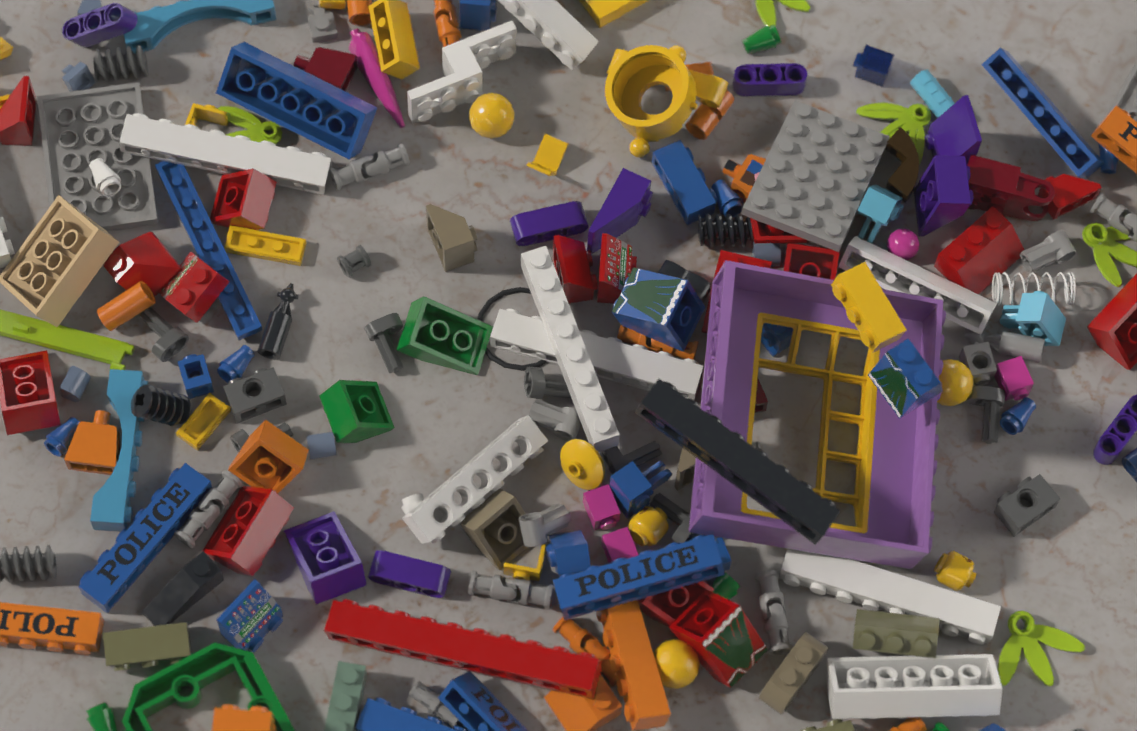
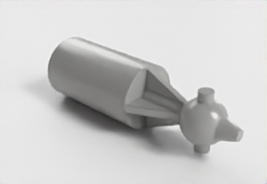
(1011, 344)

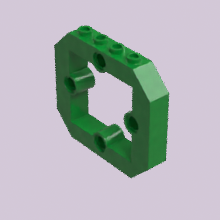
(197, 672)

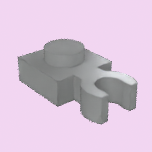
(321, 23)

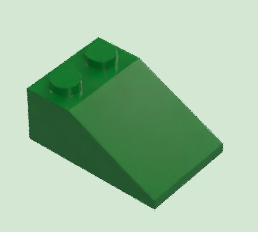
(444, 336)

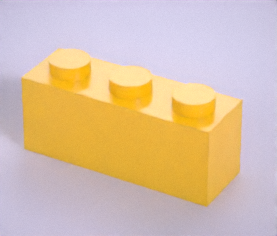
(394, 38)
(868, 307)

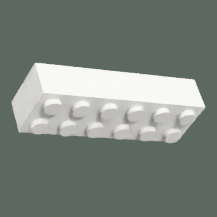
(913, 686)

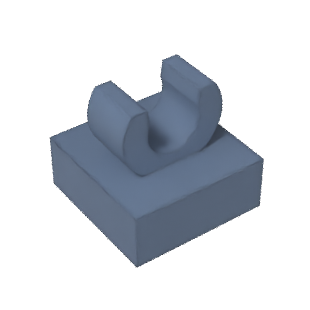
(78, 77)

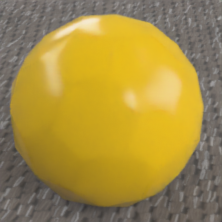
(491, 115)
(955, 382)
(676, 663)

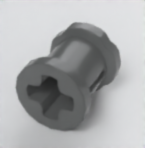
(354, 261)

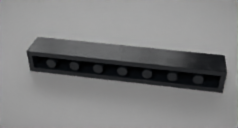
(738, 461)

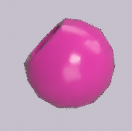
(903, 243)

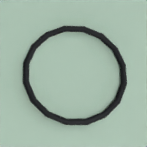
(480, 317)

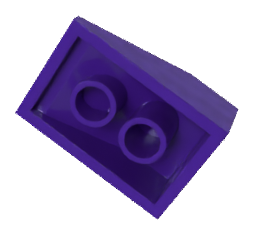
(955, 132)
(942, 193)
(622, 208)
(326, 557)

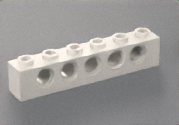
(421, 518)

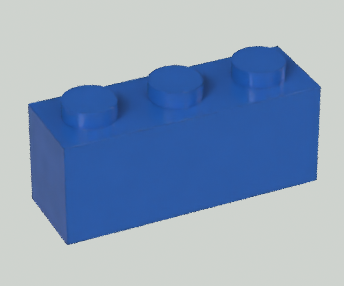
(684, 181)

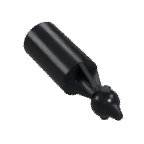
(278, 325)

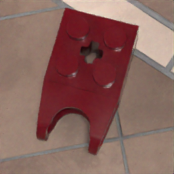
(1006, 189)

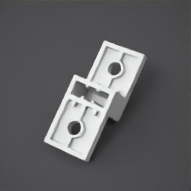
(462, 72)

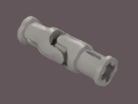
(379, 162)
(1112, 212)
(206, 512)
(506, 588)
(774, 615)

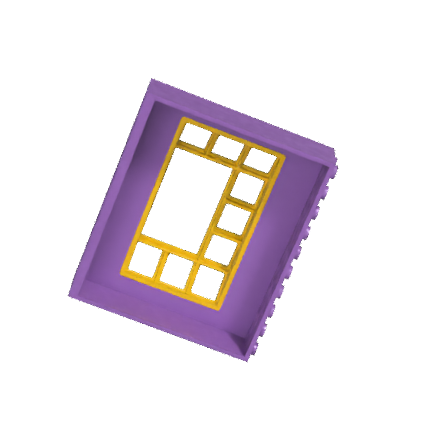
(892, 453)

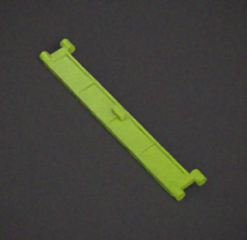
(65, 339)

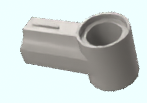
(1053, 249)
(563, 422)
(539, 525)

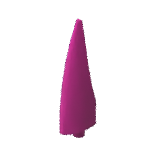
(369, 66)

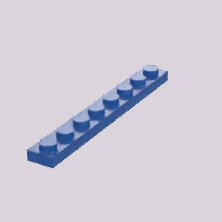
(209, 247)

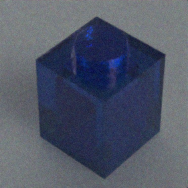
(873, 65)

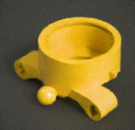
(653, 65)

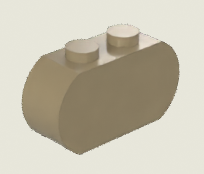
(793, 673)

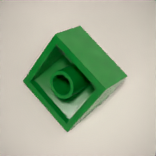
(356, 410)

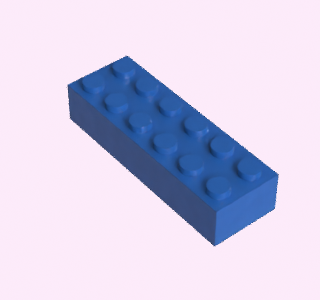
(296, 100)

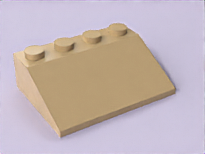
(57, 261)

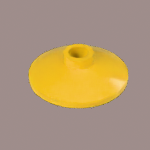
(582, 464)

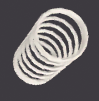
(997, 286)

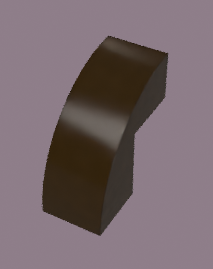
(905, 177)

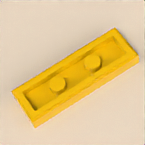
(265, 245)

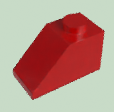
(1069, 193)

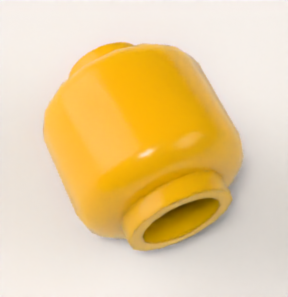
(648, 526)
(955, 570)

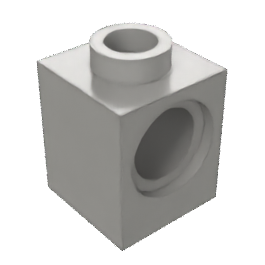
(981, 354)

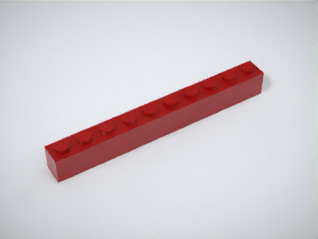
(464, 648)

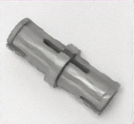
(430, 701)

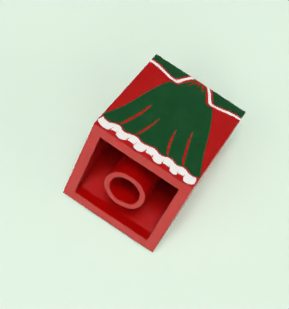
(720, 636)

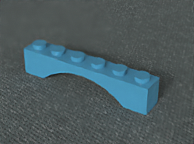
(161, 21)
(112, 500)

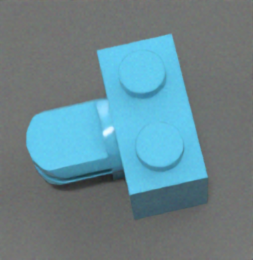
(881, 207)
(1035, 317)

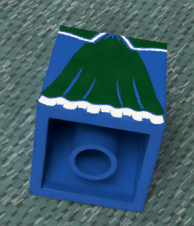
(659, 307)
(905, 378)

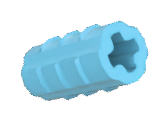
(931, 92)

